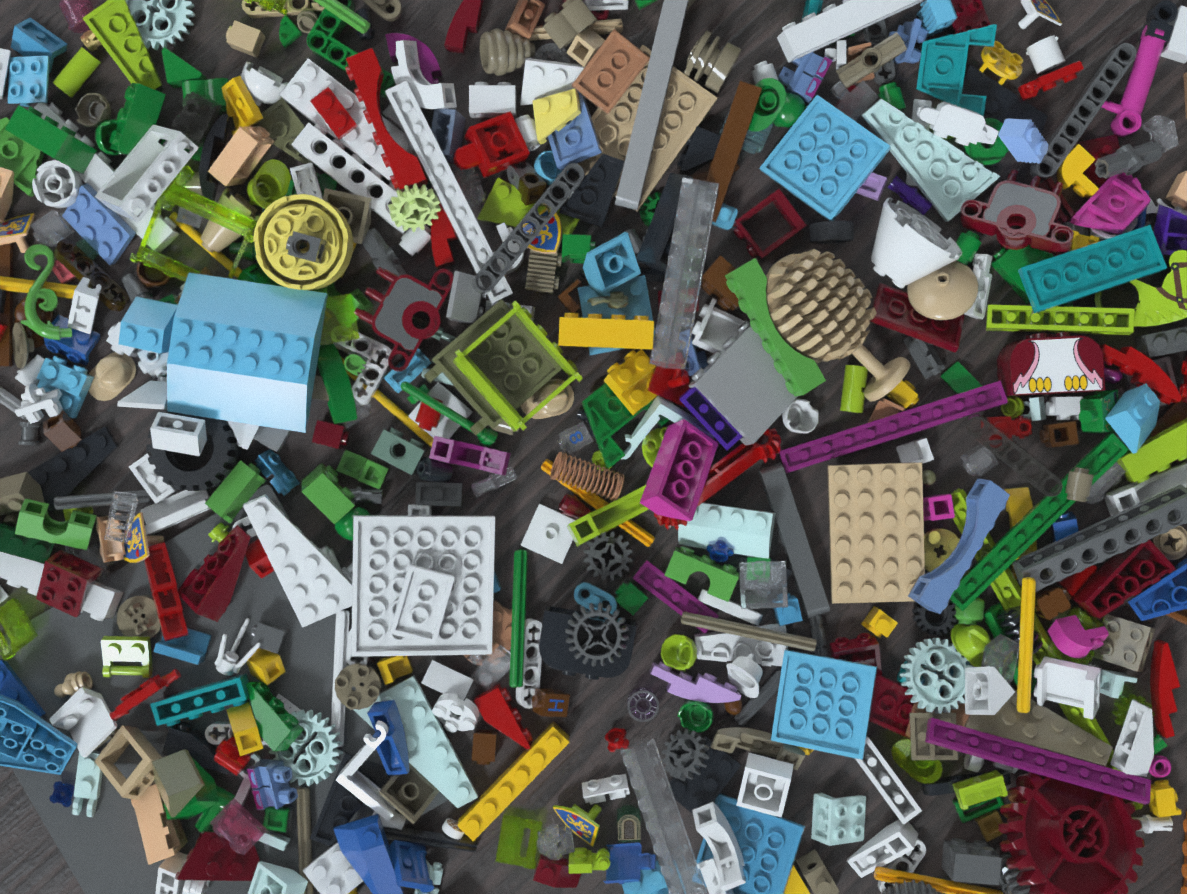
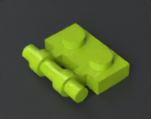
(585, 861)

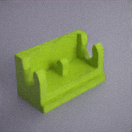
(980, 789)

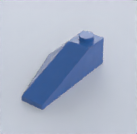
(1163, 596)
(369, 853)

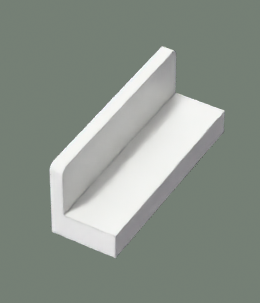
(174, 510)

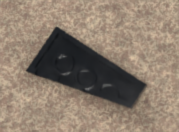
(1000, 101)

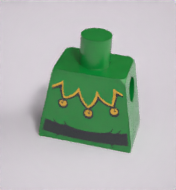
(1094, 410)

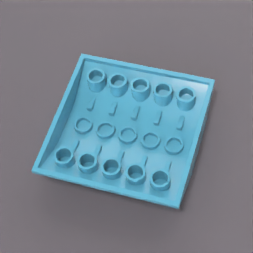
(244, 352)

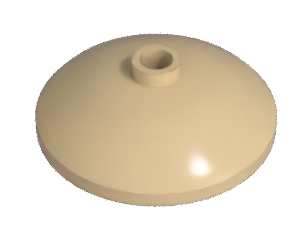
(947, 298)

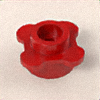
(613, 735)

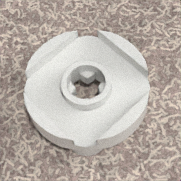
(456, 713)

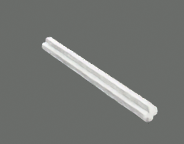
(340, 663)

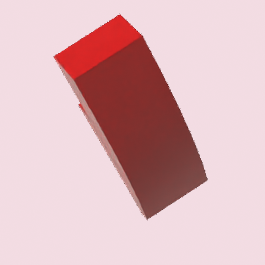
(441, 234)

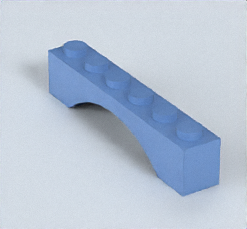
(983, 507)

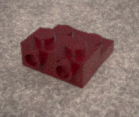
(860, 650)

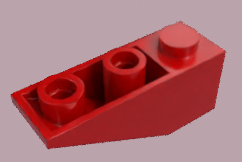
(498, 712)

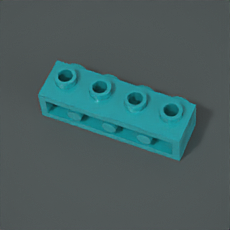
(201, 699)

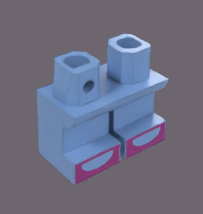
(807, 76)
(271, 784)

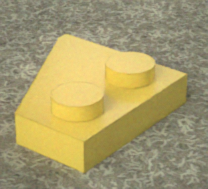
(554, 112)

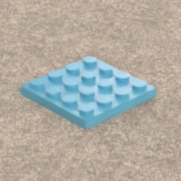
(825, 158)
(824, 704)

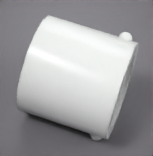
(1045, 54)

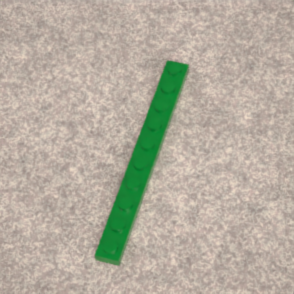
(1032, 525)

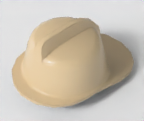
(111, 376)
(558, 405)

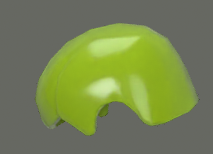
(679, 652)

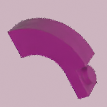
(427, 60)
(469, 455)

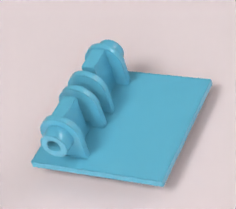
(28, 80)

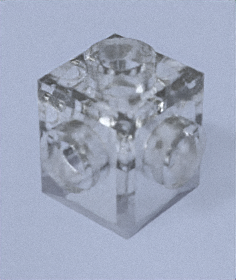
(555, 841)

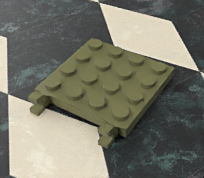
(508, 358)

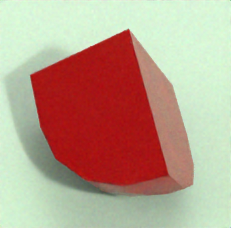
(1076, 581)

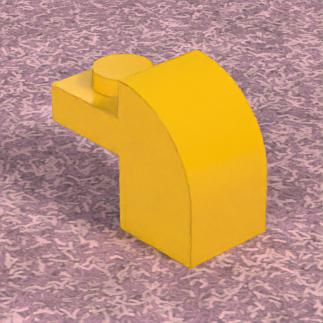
(1072, 171)

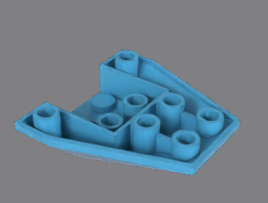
(31, 741)

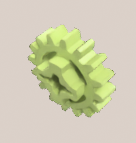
(414, 207)

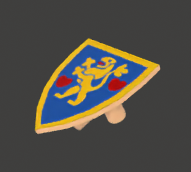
(15, 229)
(549, 237)
(138, 542)

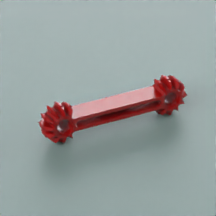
(731, 467)

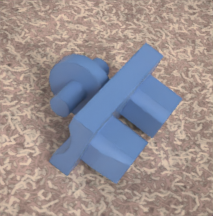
(910, 33)

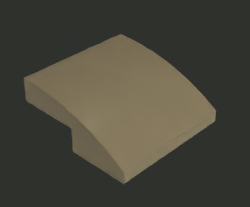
(925, 751)

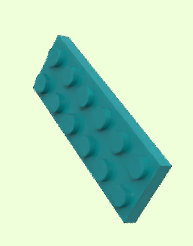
(1092, 269)

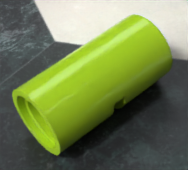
(76, 72)
(852, 392)

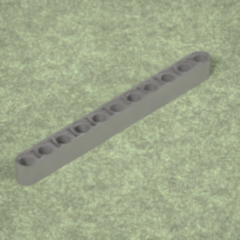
(651, 103)

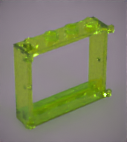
(203, 207)

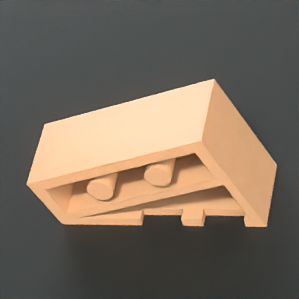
(159, 836)

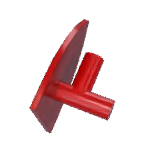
(669, 384)

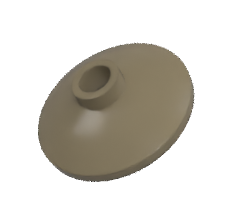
(21, 345)

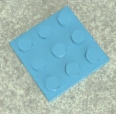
(637, 305)

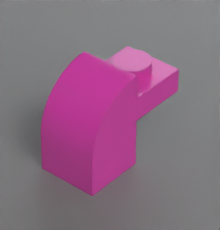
(1073, 639)

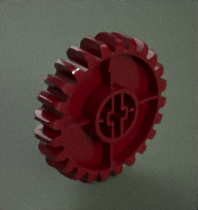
(1069, 838)

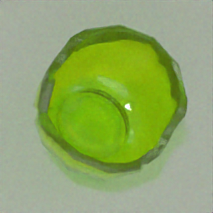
(1088, 622)

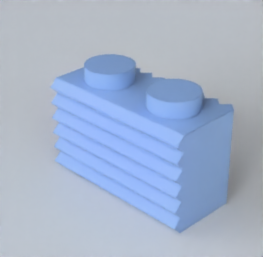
(1023, 140)

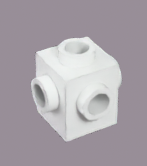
(153, 363)

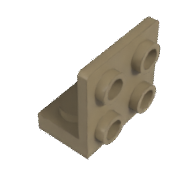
(1126, 643)

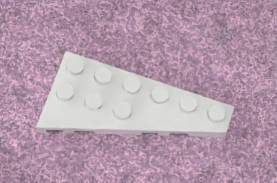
(304, 571)

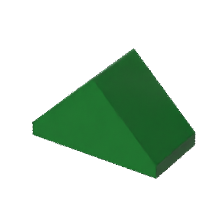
(179, 70)

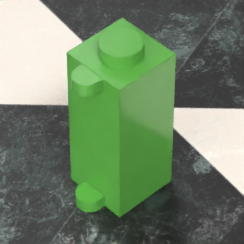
(235, 490)

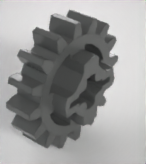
(618, 557)
(685, 754)

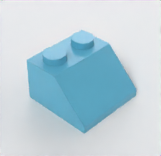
(611, 264)
(148, 325)
(1135, 416)

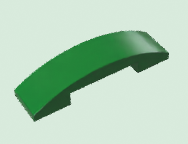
(337, 384)

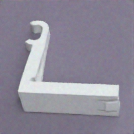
(359, 784)

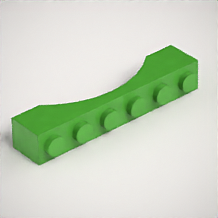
(749, 286)

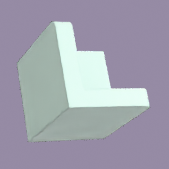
(1112, 682)

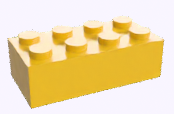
(606, 332)

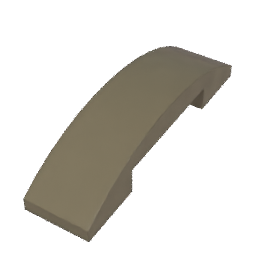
(757, 742)

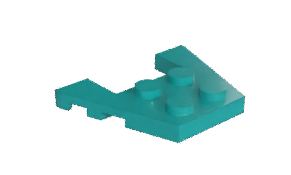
(944, 67)

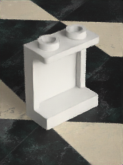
(714, 328)
(1068, 684)

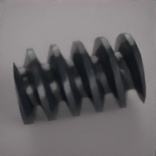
(1012, 619)

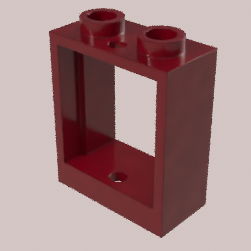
(786, 211)

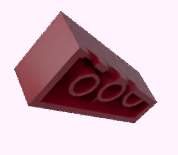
(1121, 578)

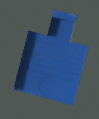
(627, 862)

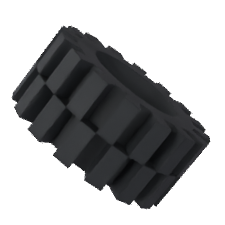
(934, 627)

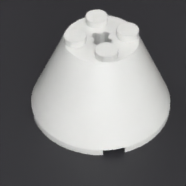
(909, 245)

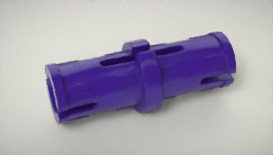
(910, 195)

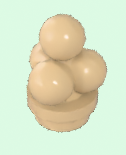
(73, 683)

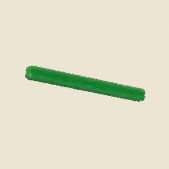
(518, 618)

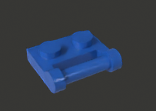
(411, 866)

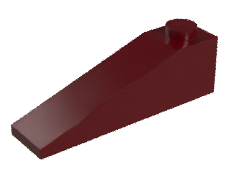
(212, 585)

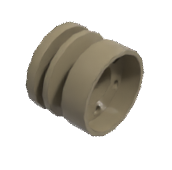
(712, 61)

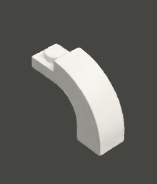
(426, 94)
(721, 839)

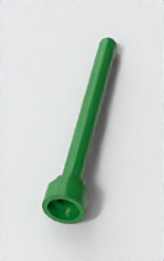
(486, 436)

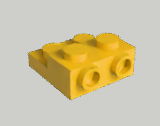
(632, 380)

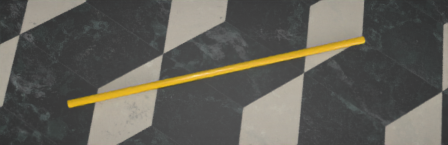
(379, 396)

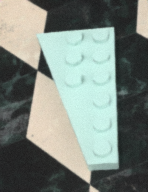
(427, 742)

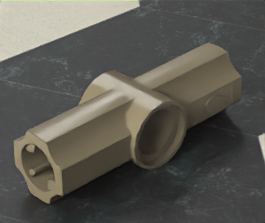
(884, 51)

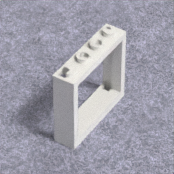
(146, 172)

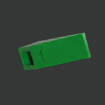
(273, 721)

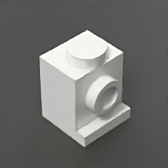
(1063, 407)

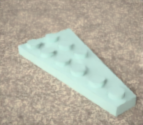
(934, 164)

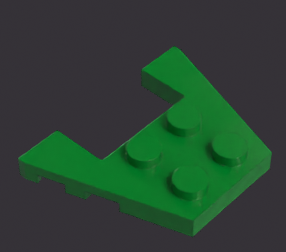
(606, 417)

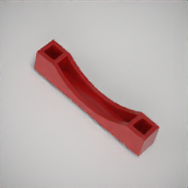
(369, 76)

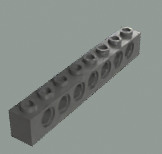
(1104, 539)

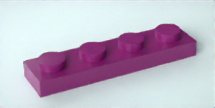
(671, 592)

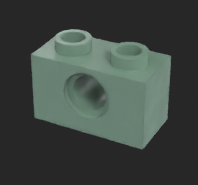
(386, 446)

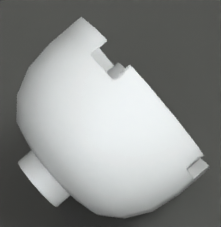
(262, 84)
(56, 184)

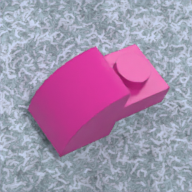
(938, 507)

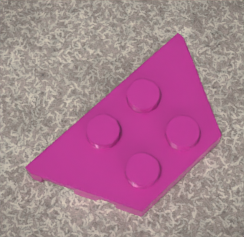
(1113, 205)

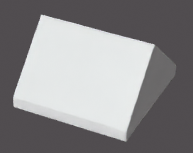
(985, 691)

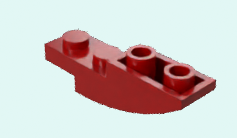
(1144, 370)

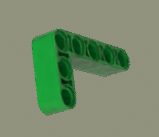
(331, 45)

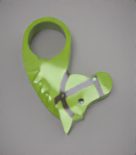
(1164, 303)

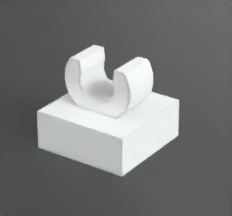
(837, 54)

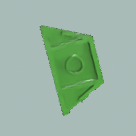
(19, 158)

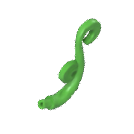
(35, 292)

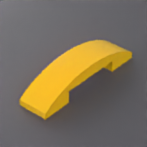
(1018, 506)

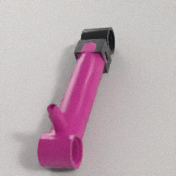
(1152, 37)

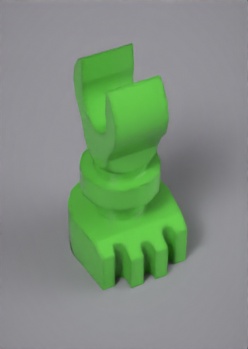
(354, 364)

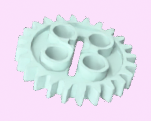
(176, 17)
(928, 693)
(321, 761)

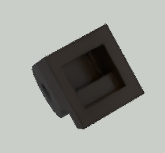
(527, 182)

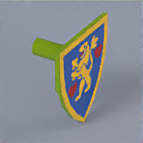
(580, 821)

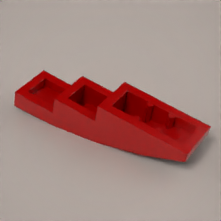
(165, 592)
(1162, 681)

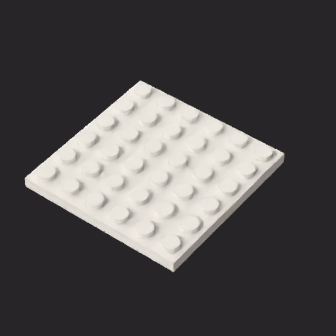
(439, 543)

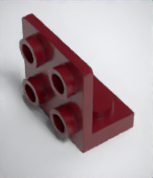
(66, 582)

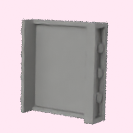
(744, 384)

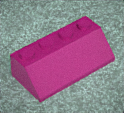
(679, 471)

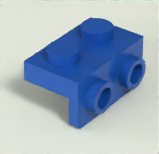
(76, 347)

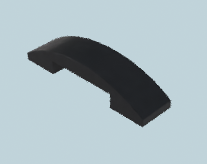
(217, 133)

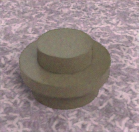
(306, 20)

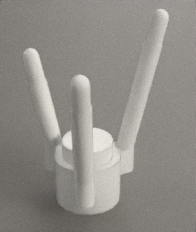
(228, 662)

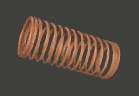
(561, 460)

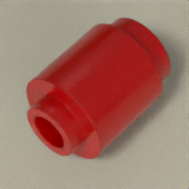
(428, 417)

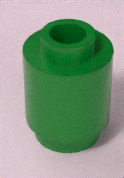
(893, 95)
(969, 246)

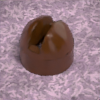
(733, 707)

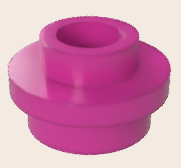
(1165, 767)

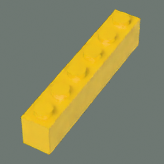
(513, 781)

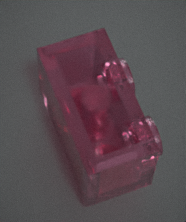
(238, 827)

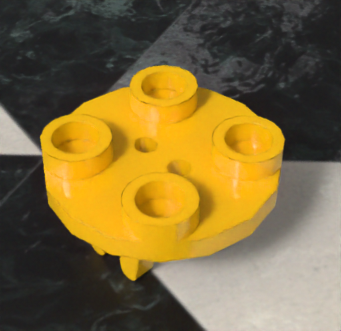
(1001, 62)

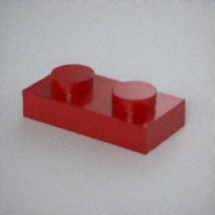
(333, 113)

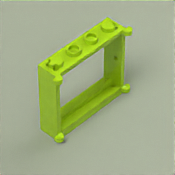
(486, 387)

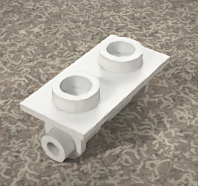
(615, 786)

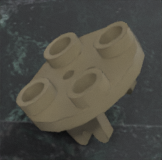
(134, 609)
(363, 695)

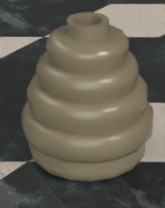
(504, 51)

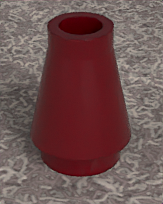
(573, 507)

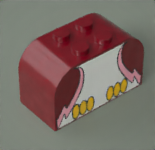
(1051, 365)

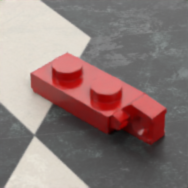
(1049, 80)

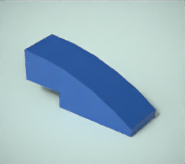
(393, 748)

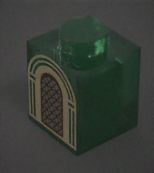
(628, 824)

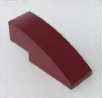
(464, 21)

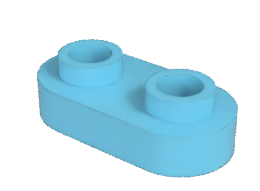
(596, 595)

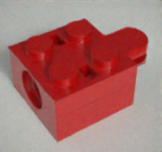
(492, 146)

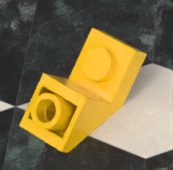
(244, 729)

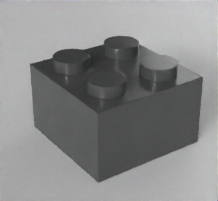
(971, 861)

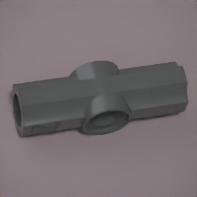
(1128, 159)
(381, 254)

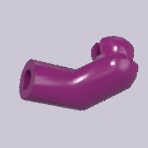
(1112, 376)

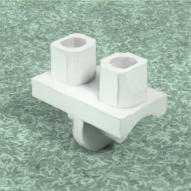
(36, 399)

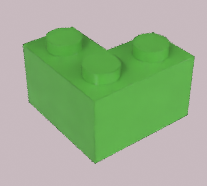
(326, 494)

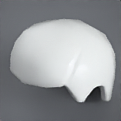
(800, 417)

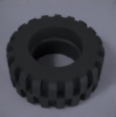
(209, 476)

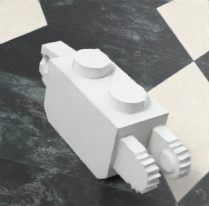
(957, 122)

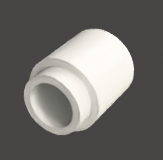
(762, 71)
(528, 131)
(415, 241)

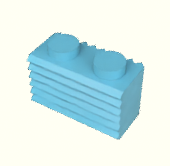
(936, 15)

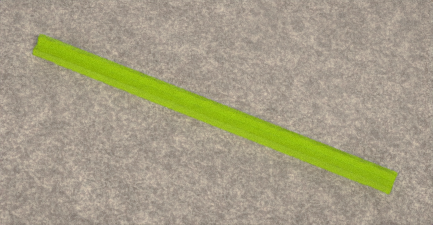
(1009, 594)

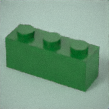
(136, 117)

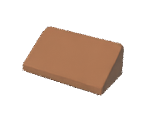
(525, 17)

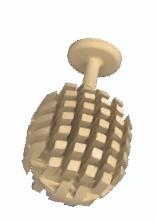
(825, 315)

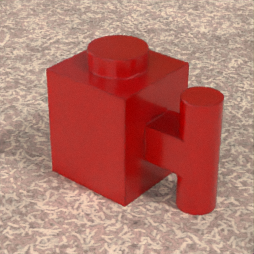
(229, 756)

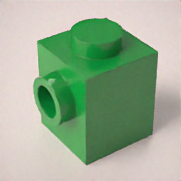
(630, 597)

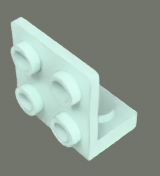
(838, 819)

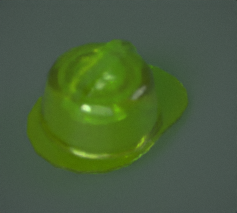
(921, 770)

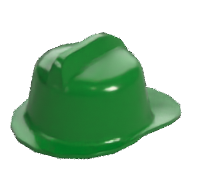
(769, 104)

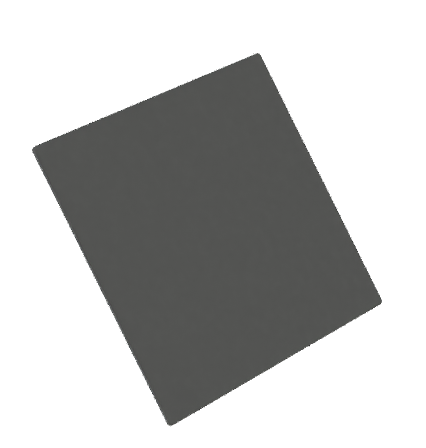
(108, 848)

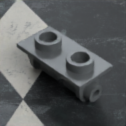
(924, 356)

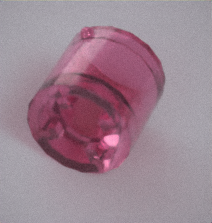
(74, 12)

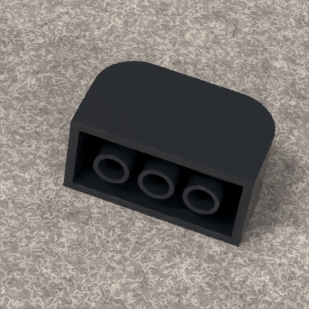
(556, 651)

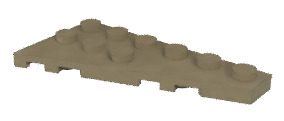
(1042, 730)

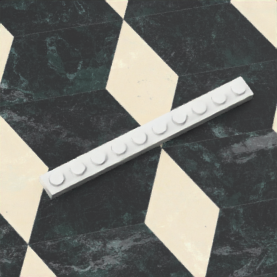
(445, 185)

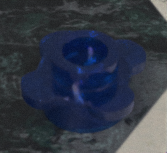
(719, 551)
(60, 787)

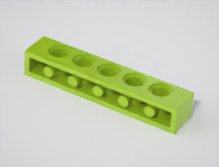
(1060, 319)

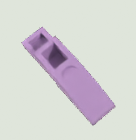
(703, 689)

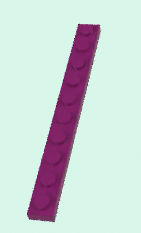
(893, 427)
(1038, 761)

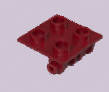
(970, 16)

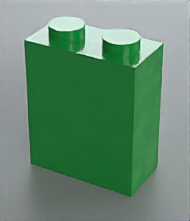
(1009, 261)

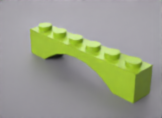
(607, 517)

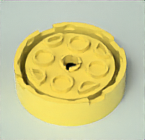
(310, 217)

